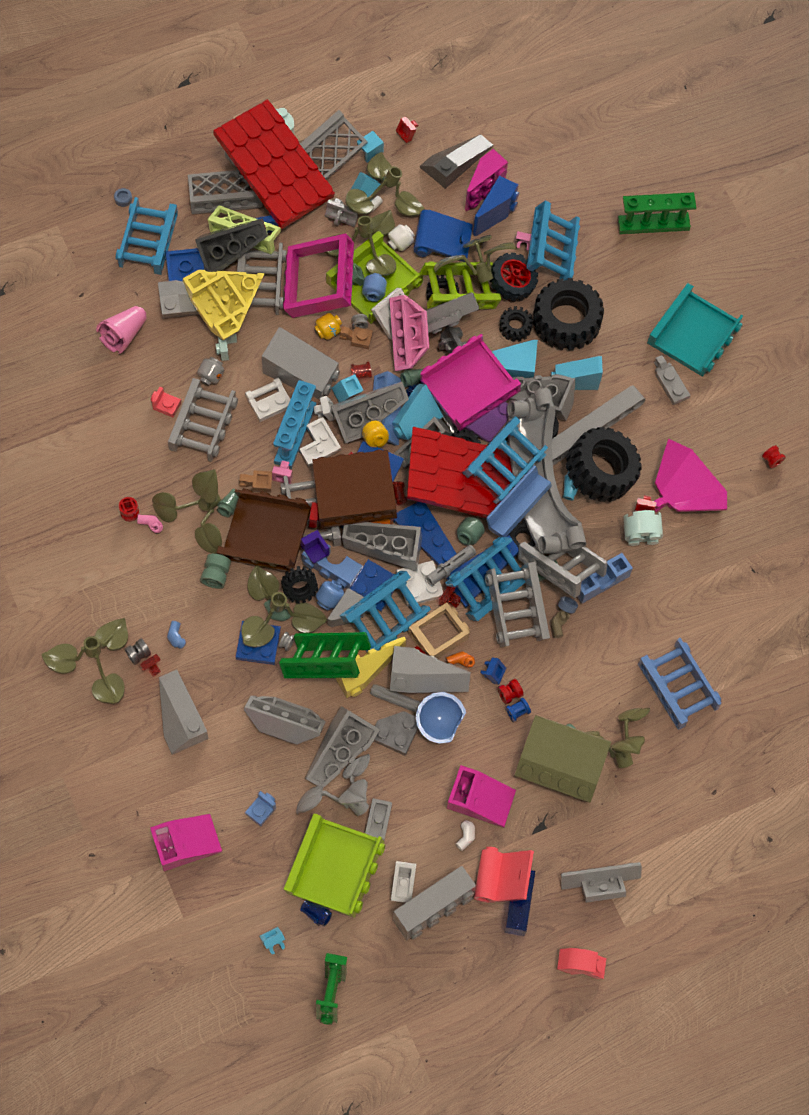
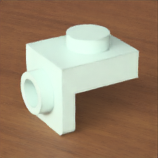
(221, 347)

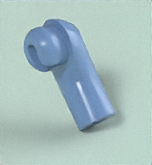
(174, 637)

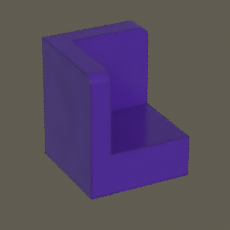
(315, 547)

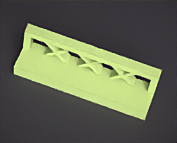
(216, 223)

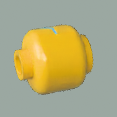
(328, 326)
(375, 434)

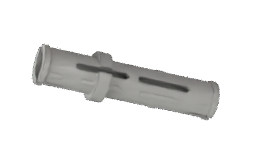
(445, 569)

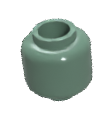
(470, 531)

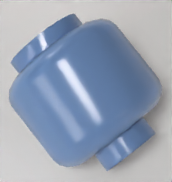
(374, 287)
(329, 594)

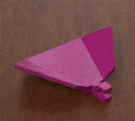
(687, 483)

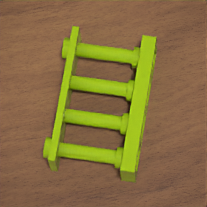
(485, 301)

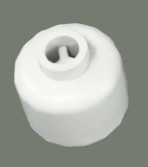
(401, 237)

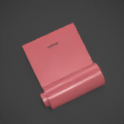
(503, 875)

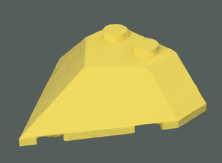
(222, 298)

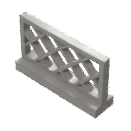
(327, 130)
(235, 201)

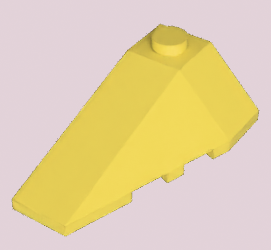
(369, 667)

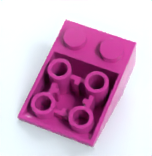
(487, 172)
(481, 797)
(185, 840)

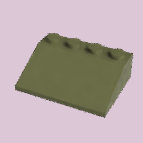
(562, 758)

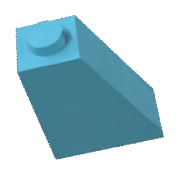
(519, 359)
(585, 371)
(416, 412)

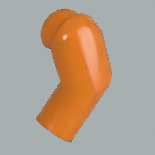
(461, 658)

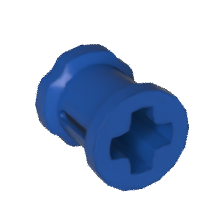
(518, 709)

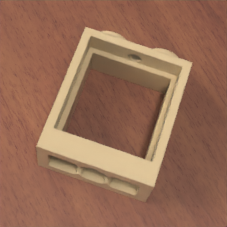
(422, 642)

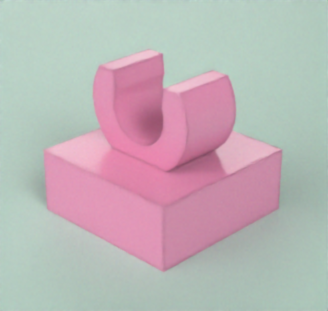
(524, 237)
(283, 470)

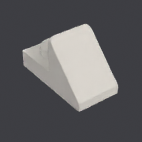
(403, 881)

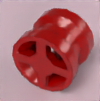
(773, 456)

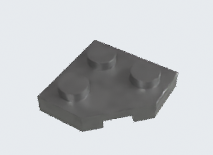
(397, 732)

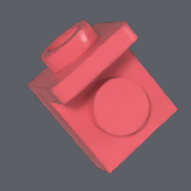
(165, 403)

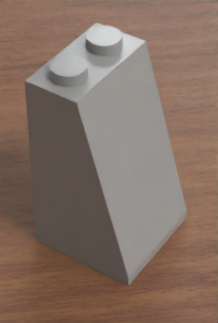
(295, 360)

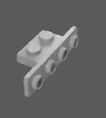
(450, 312)
(602, 882)

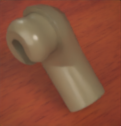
(557, 623)

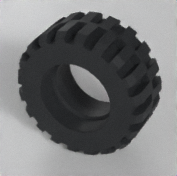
(572, 294)
(617, 451)

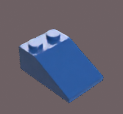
(496, 205)

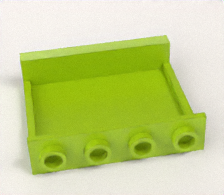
(404, 276)
(334, 866)

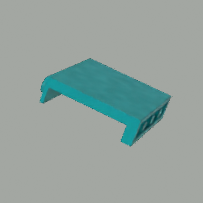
(694, 331)

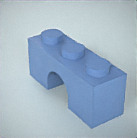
(617, 571)
(344, 573)

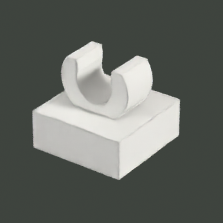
(325, 409)

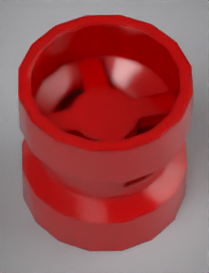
(130, 513)
(510, 691)

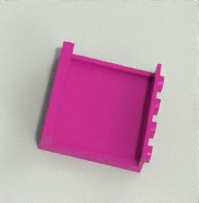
(469, 382)

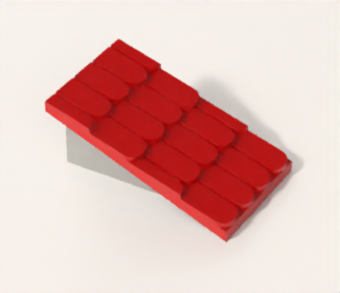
(274, 163)
(438, 475)

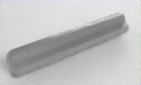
(394, 697)

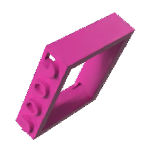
(344, 276)

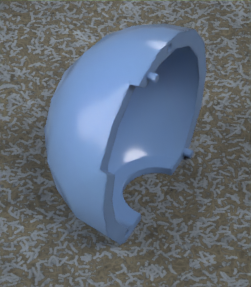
(439, 717)

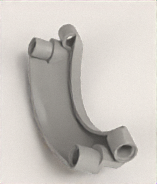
(549, 520)

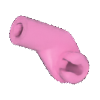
(152, 521)

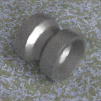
(137, 651)

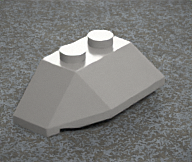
(283, 719)

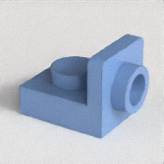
(261, 808)

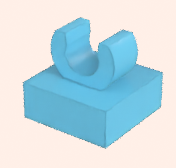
(272, 938)

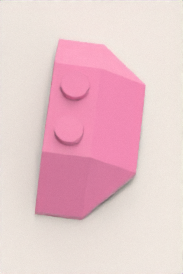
(408, 332)

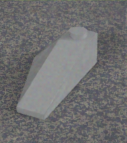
(343, 742)

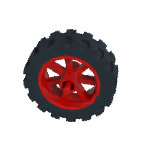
(505, 285)

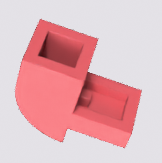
(581, 962)

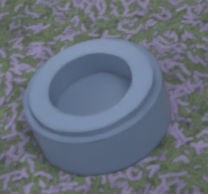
(123, 197)
(567, 604)

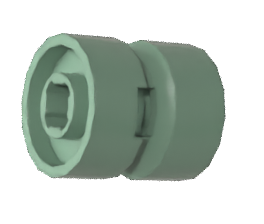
(216, 569)

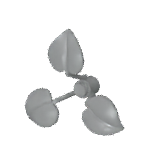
(353, 797)

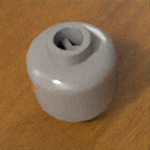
(210, 371)

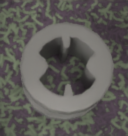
(359, 320)
(286, 641)

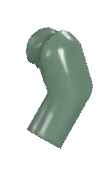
(279, 616)

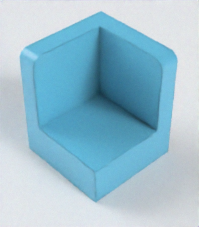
(373, 147)
(366, 184)
(347, 388)

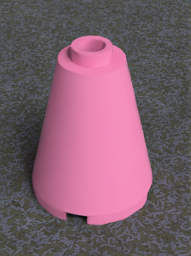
(121, 328)

